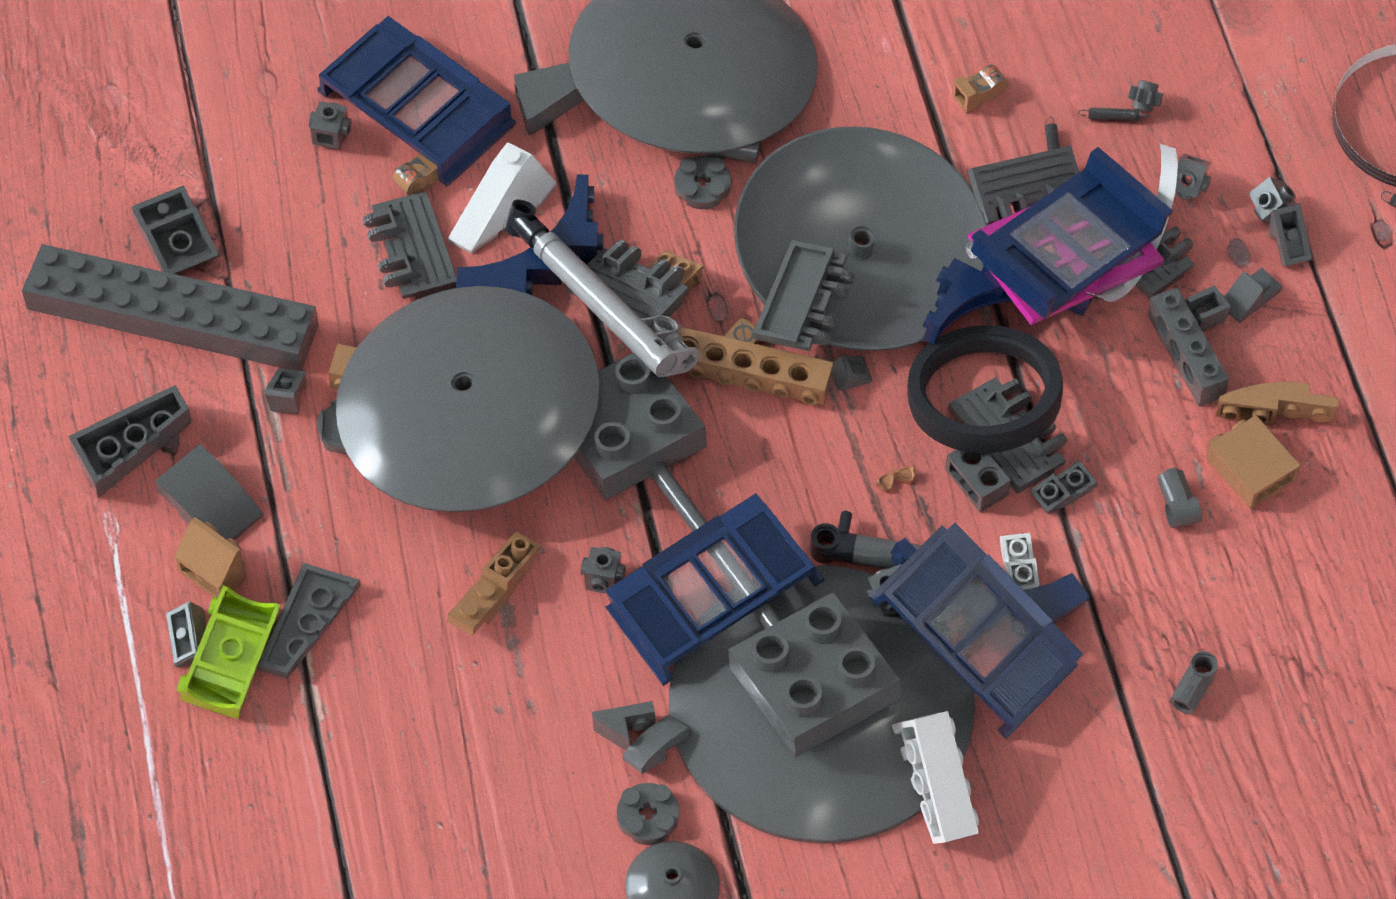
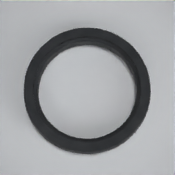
(985, 438)

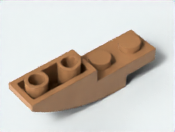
(1274, 399)
(496, 584)

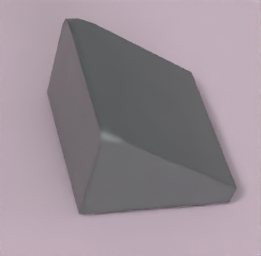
(850, 372)

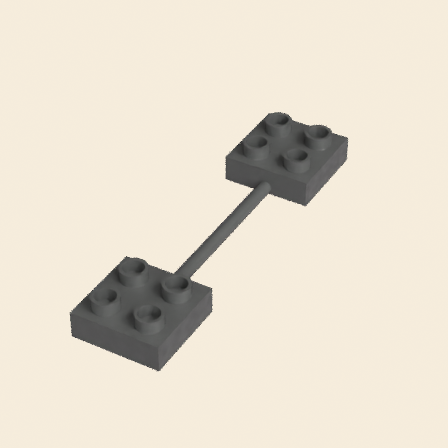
(804, 671)

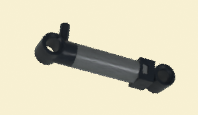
(850, 546)

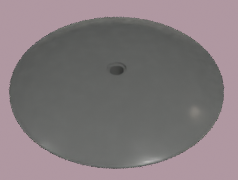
(693, 70)
(869, 190)
(478, 447)

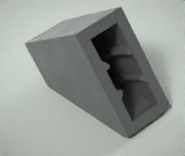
(545, 95)

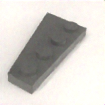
(308, 612)

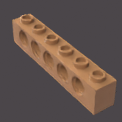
(759, 361)

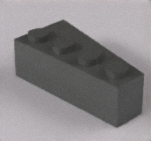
(128, 438)

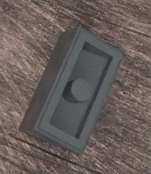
(186, 630)

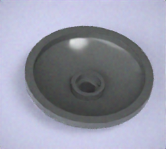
(650, 868)

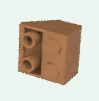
(209, 558)

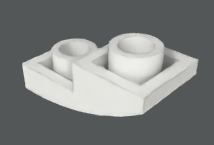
(1019, 560)

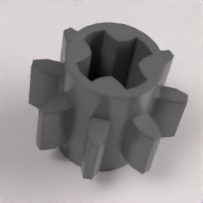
(1145, 95)

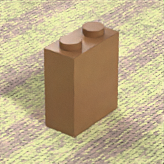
(1252, 461)

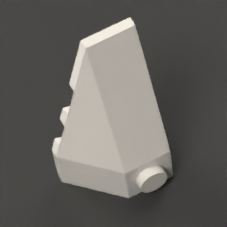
(510, 177)

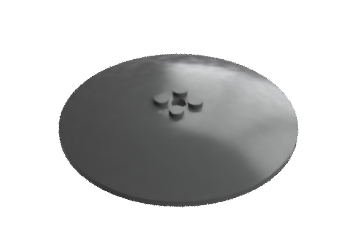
(843, 786)

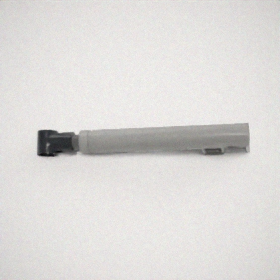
(651, 339)

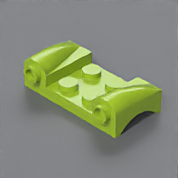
(228, 653)

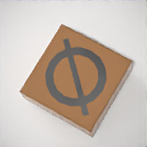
(742, 331)

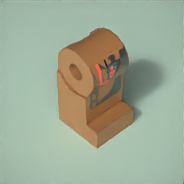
(979, 88)
(416, 175)

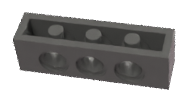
(1188, 346)

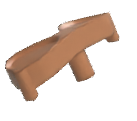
(905, 475)

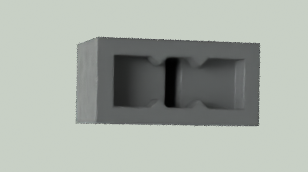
(972, 477)

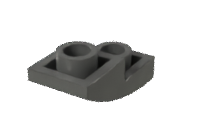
(1065, 488)
(651, 745)

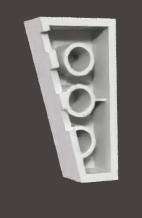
(939, 776)

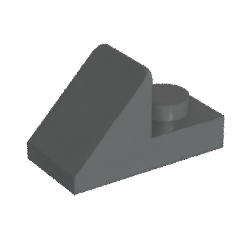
(1290, 233)
(1251, 293)
(285, 390)
(616, 722)

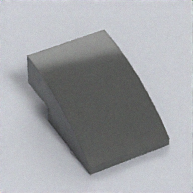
(174, 231)
(206, 490)

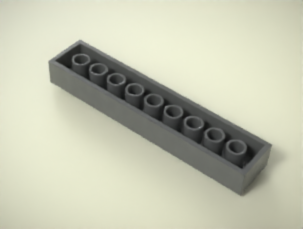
(170, 307)

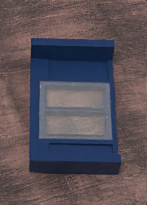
(420, 97)
(1073, 235)
(707, 584)
(981, 624)

